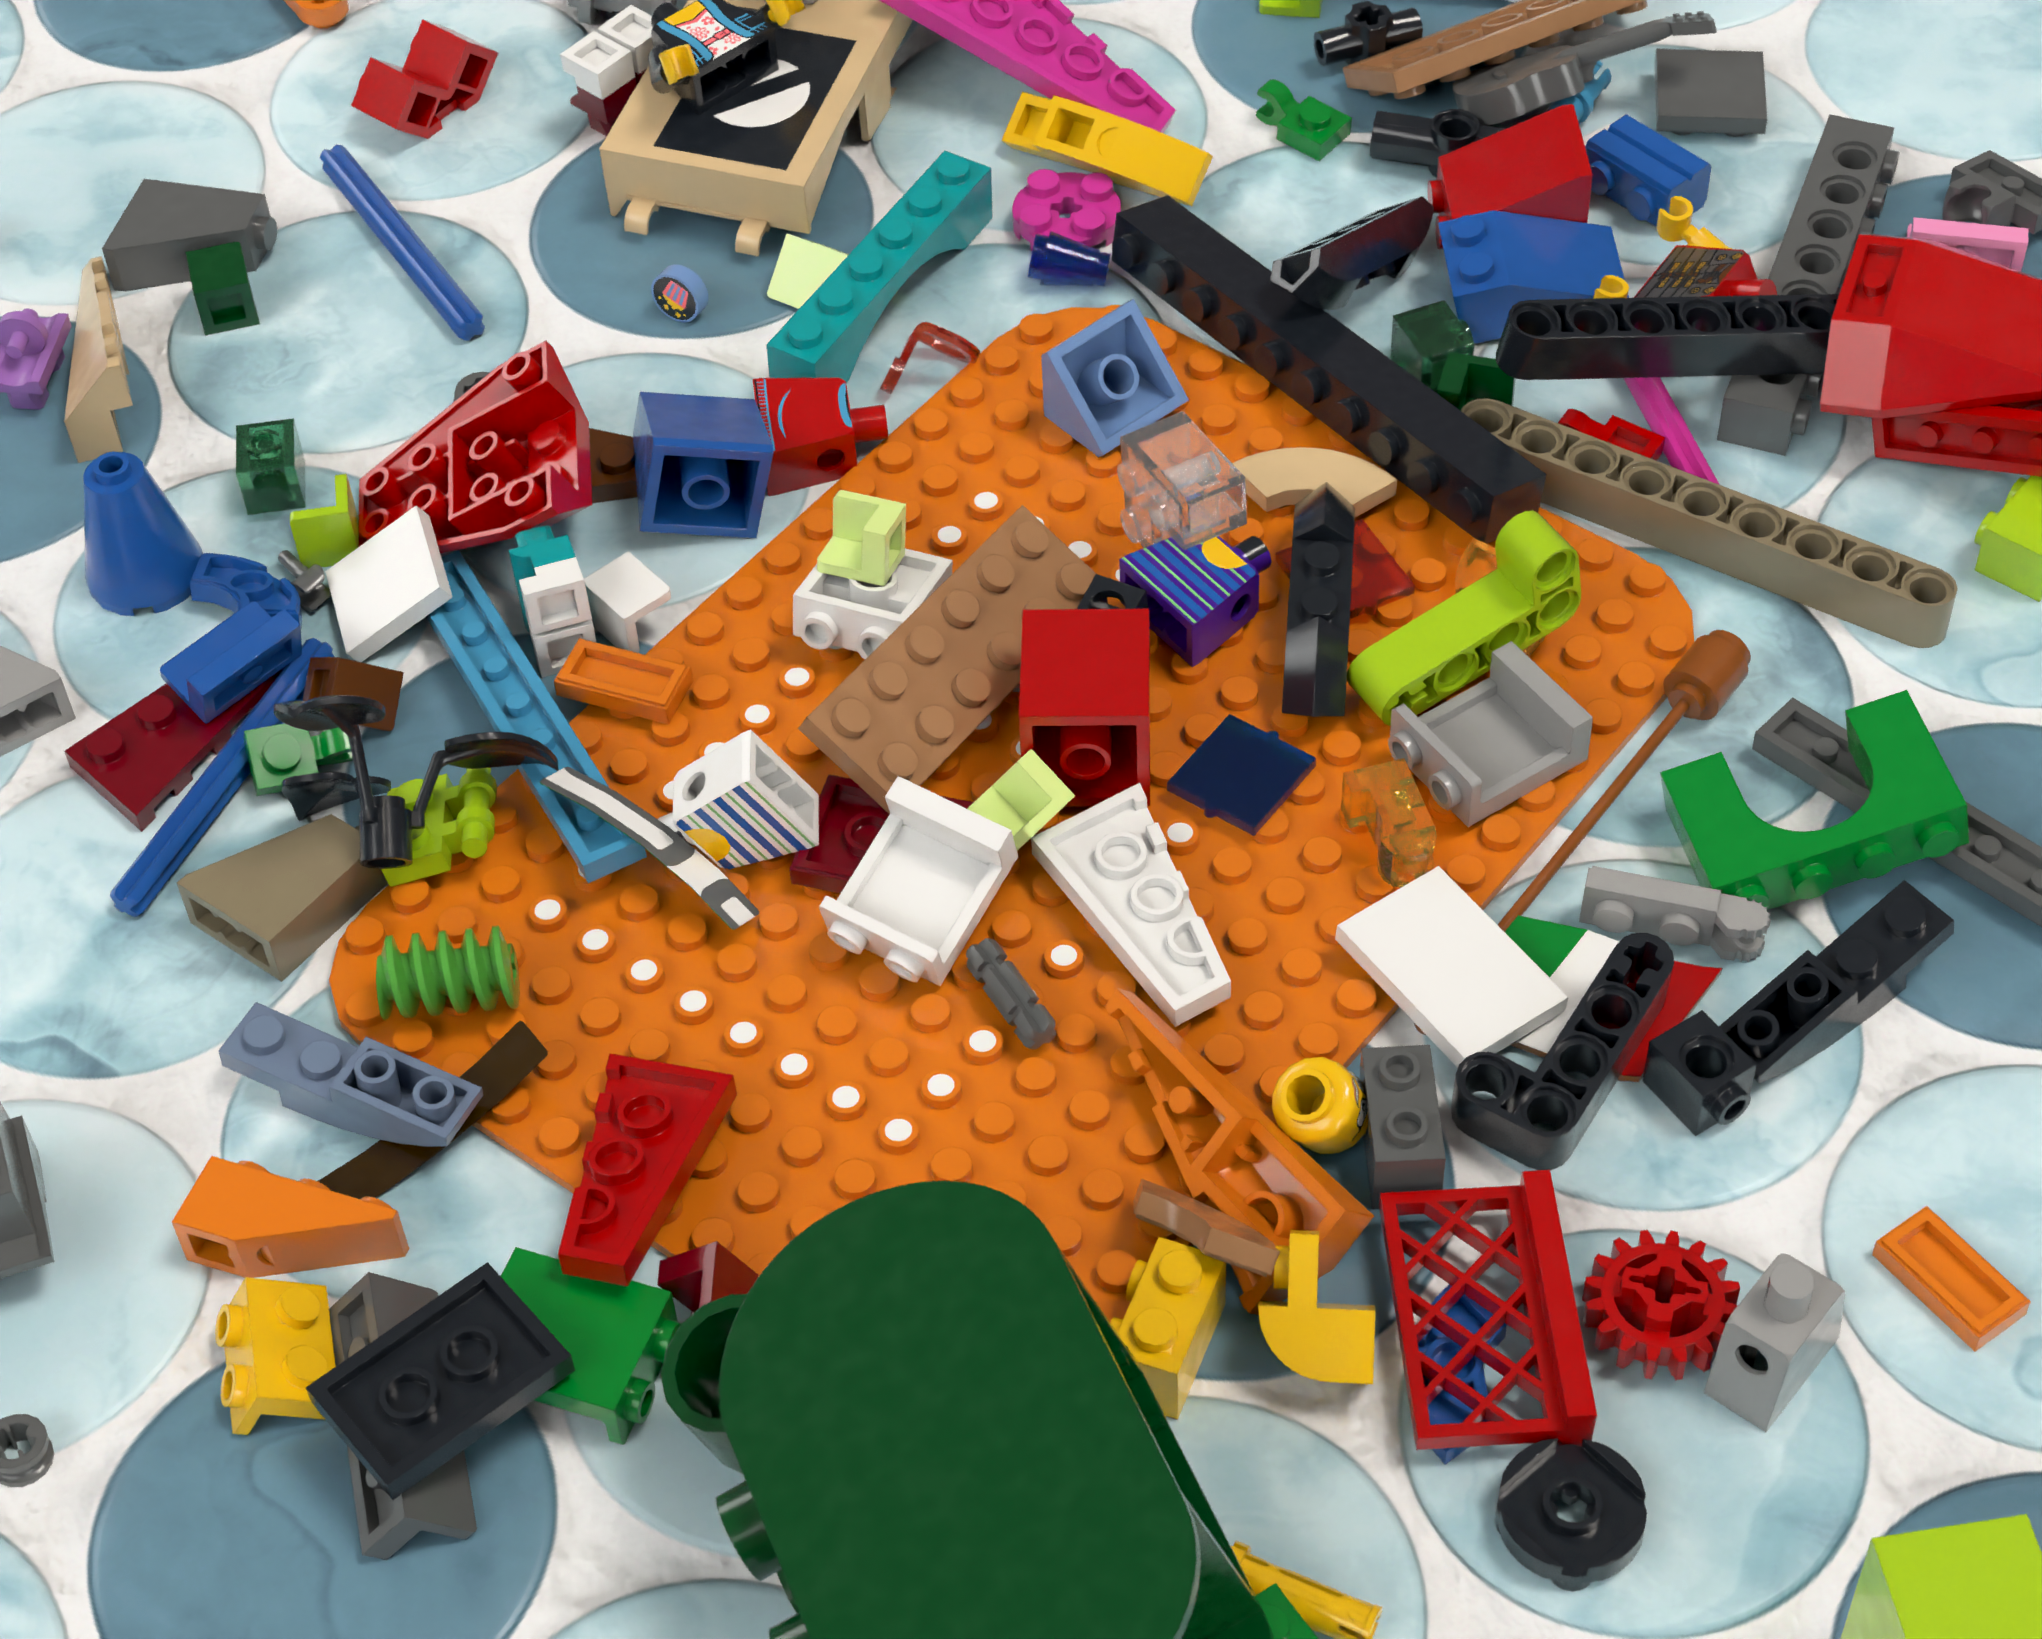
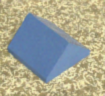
(1109, 380)

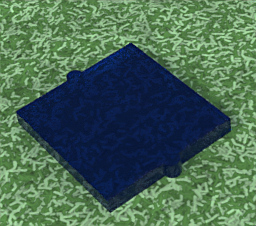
(1241, 774)

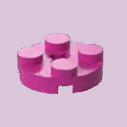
(1084, 196)

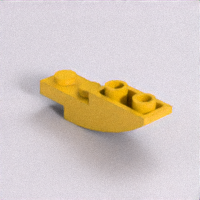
(1107, 145)

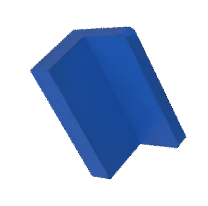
(233, 659)

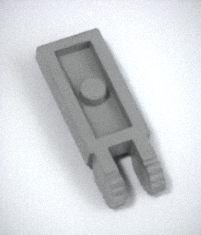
(1675, 912)

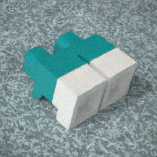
(551, 596)

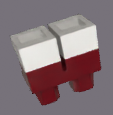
(609, 66)

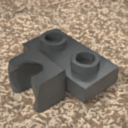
(1994, 193)

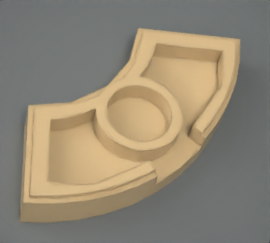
(1291, 474)

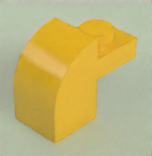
(1312, 1337)

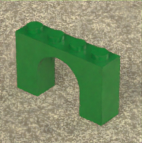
(1907, 816)

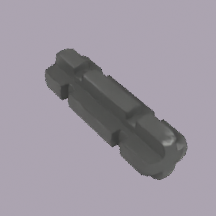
(1011, 993)

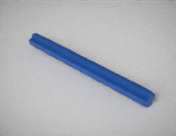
(403, 243)
(209, 793)

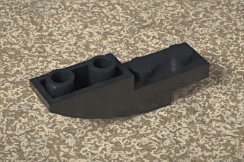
(1840, 987)

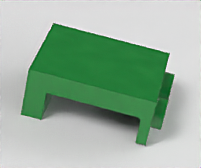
(610, 1332)

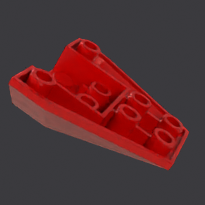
(1930, 332)
(491, 461)

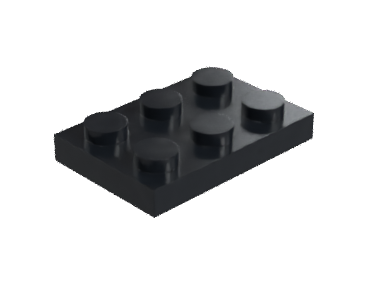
(440, 1380)

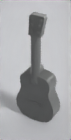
(1525, 83)

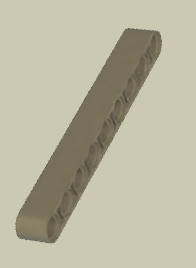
(1728, 529)

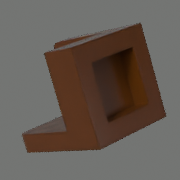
(347, 677)

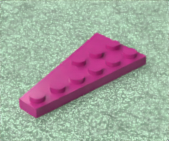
(1044, 51)

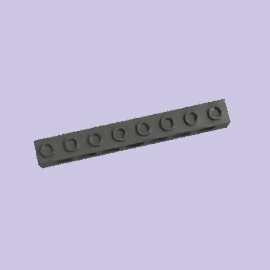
(1813, 259)

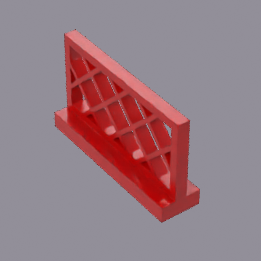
(1979, 438)
(1548, 1322)

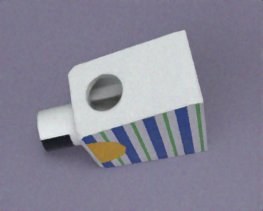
(743, 804)

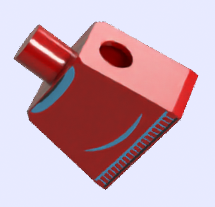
(813, 430)

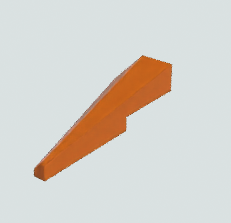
(1234, 1151)

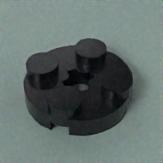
(1564, 1550)

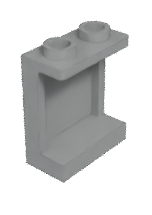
(1493, 738)

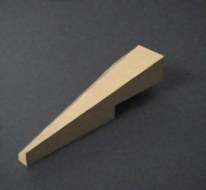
(97, 369)

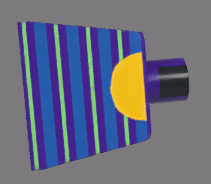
(1198, 592)

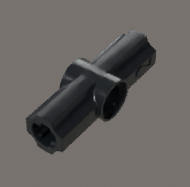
(1424, 139)

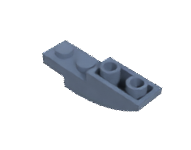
(350, 1086)

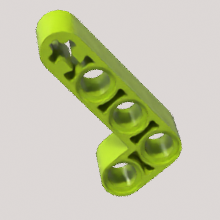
(1454, 642)

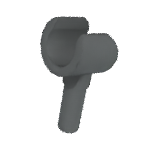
(307, 581)

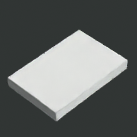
(1451, 967)

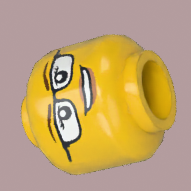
(1320, 1105)

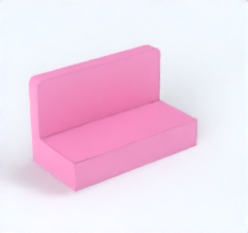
(1992, 242)

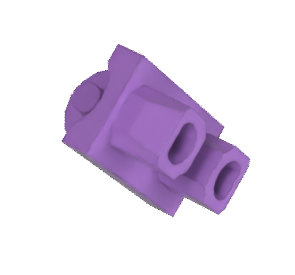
(30, 355)

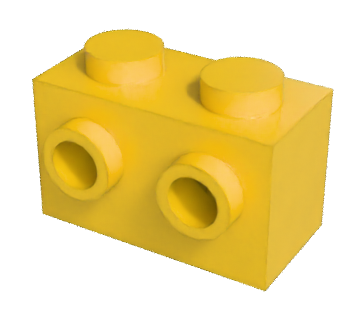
(1172, 1318)

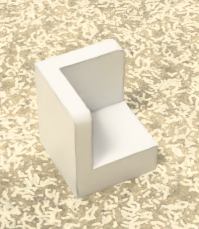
(620, 596)

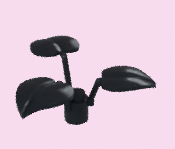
(383, 819)

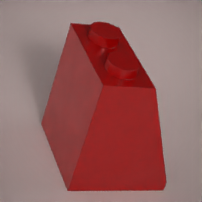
(1520, 170)
(1087, 698)

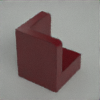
(704, 1275)

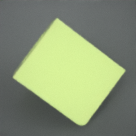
(865, 538)
(1024, 798)

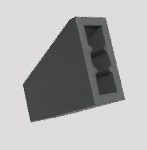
(177, 218)

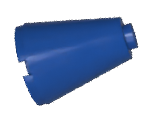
(134, 538)

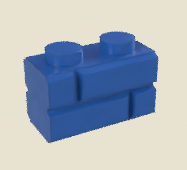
(1645, 169)

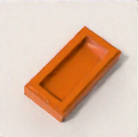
(623, 681)
(1951, 1278)

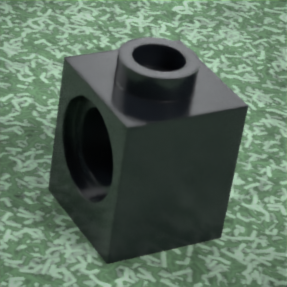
(1695, 1051)

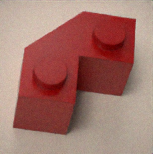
(437, 77)

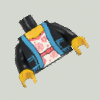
(714, 48)

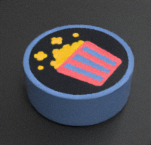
(679, 293)

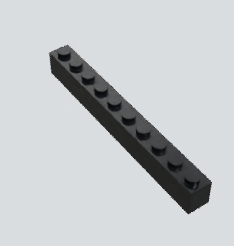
(1327, 369)

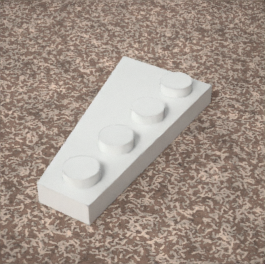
(1127, 888)

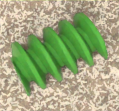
(446, 973)

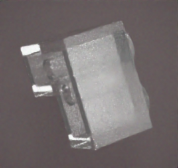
(1178, 485)

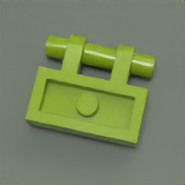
(443, 835)

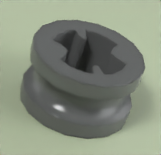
(29, 1466)

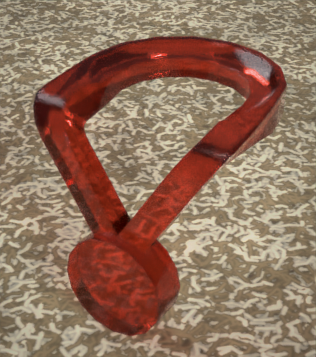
(935, 336)

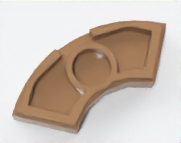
(1206, 1228)

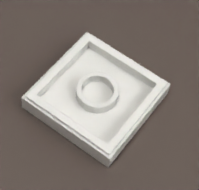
(388, 584)

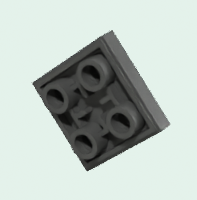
(1710, 92)

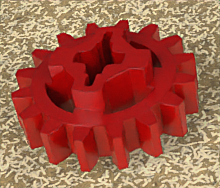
(1659, 1304)

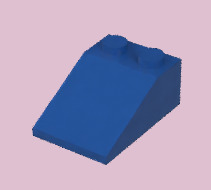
(1521, 257)

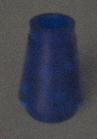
(1067, 262)

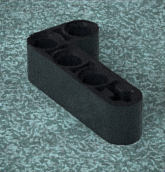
(1581, 1047)

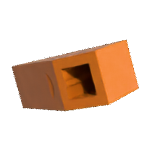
(273, 1225)

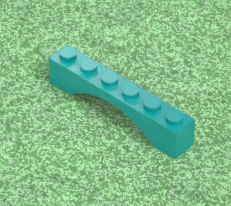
(934, 216)

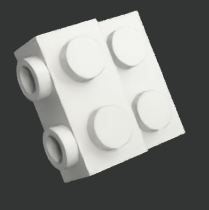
(862, 614)

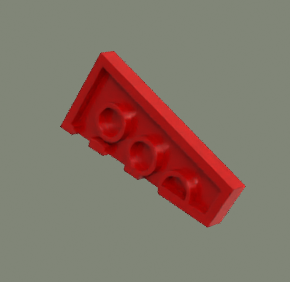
(641, 1155)

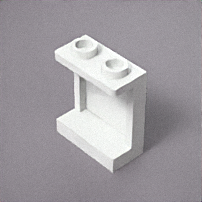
(921, 884)

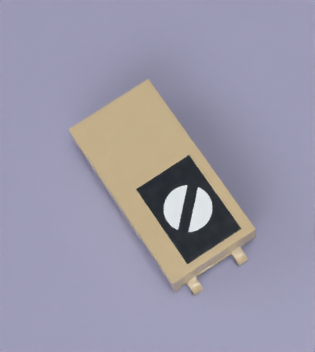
(771, 144)

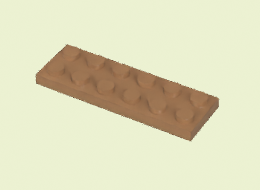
(1481, 39)
(947, 660)

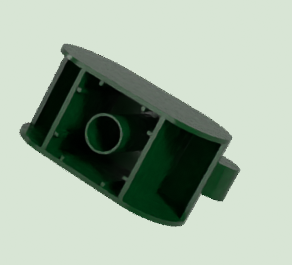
(949, 1438)

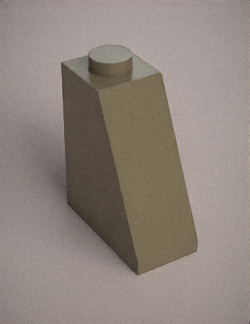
(283, 894)

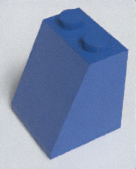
(700, 464)

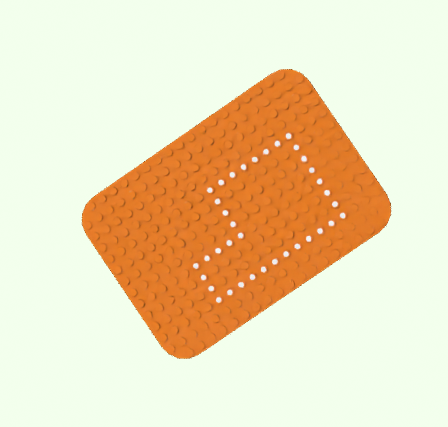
(901, 1082)

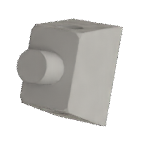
(1793, 1322)

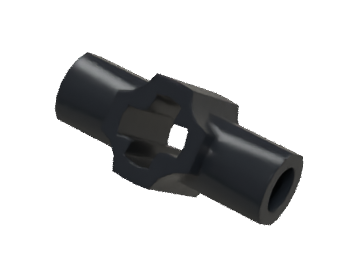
(1367, 32)

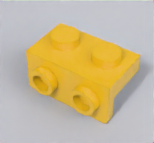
(274, 1348)

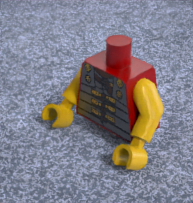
(1694, 269)

